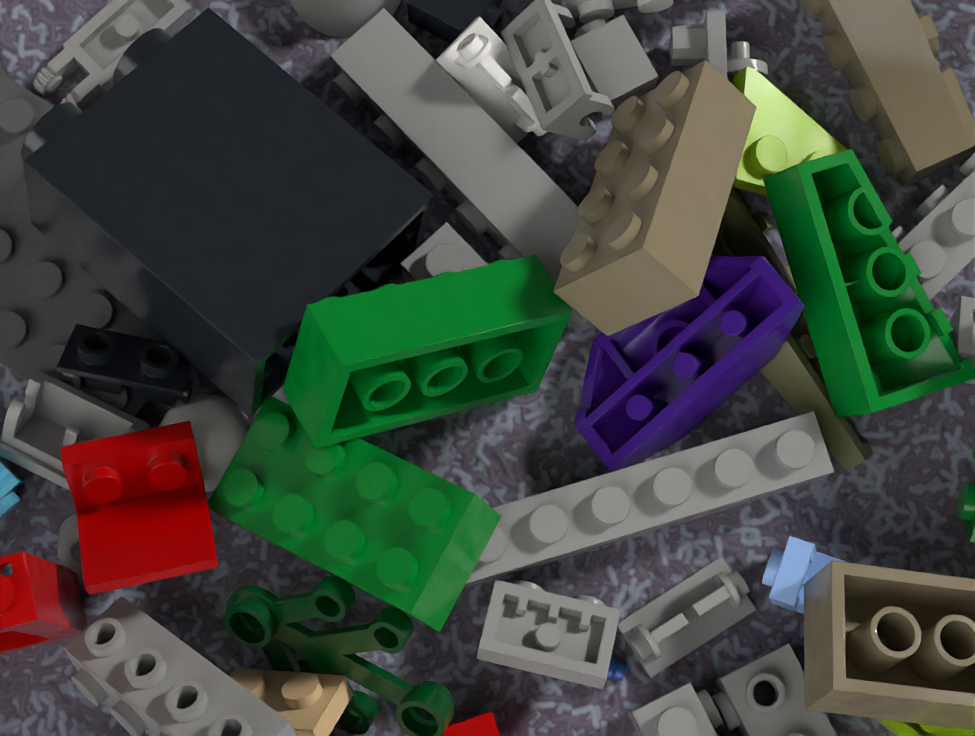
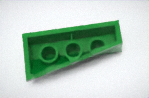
(859, 291)

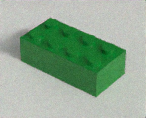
(423, 349)
(356, 514)

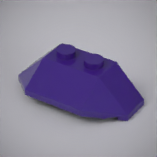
(682, 364)

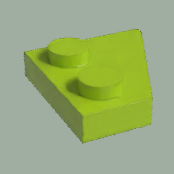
(778, 134)

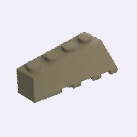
(898, 83)

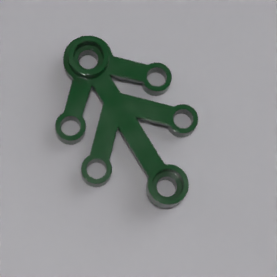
(267, 622)

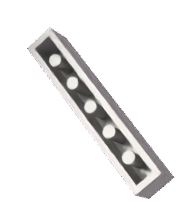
(455, 144)
(654, 496)

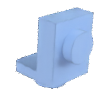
(790, 570)

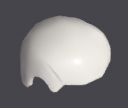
(217, 431)

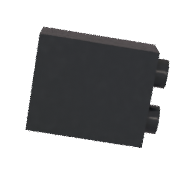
(220, 201)

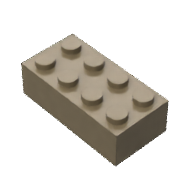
(656, 200)
(890, 645)

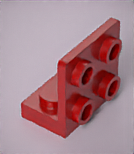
(140, 507)

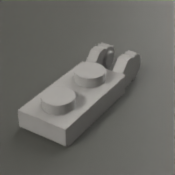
(103, 42)

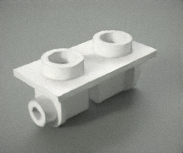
(487, 73)

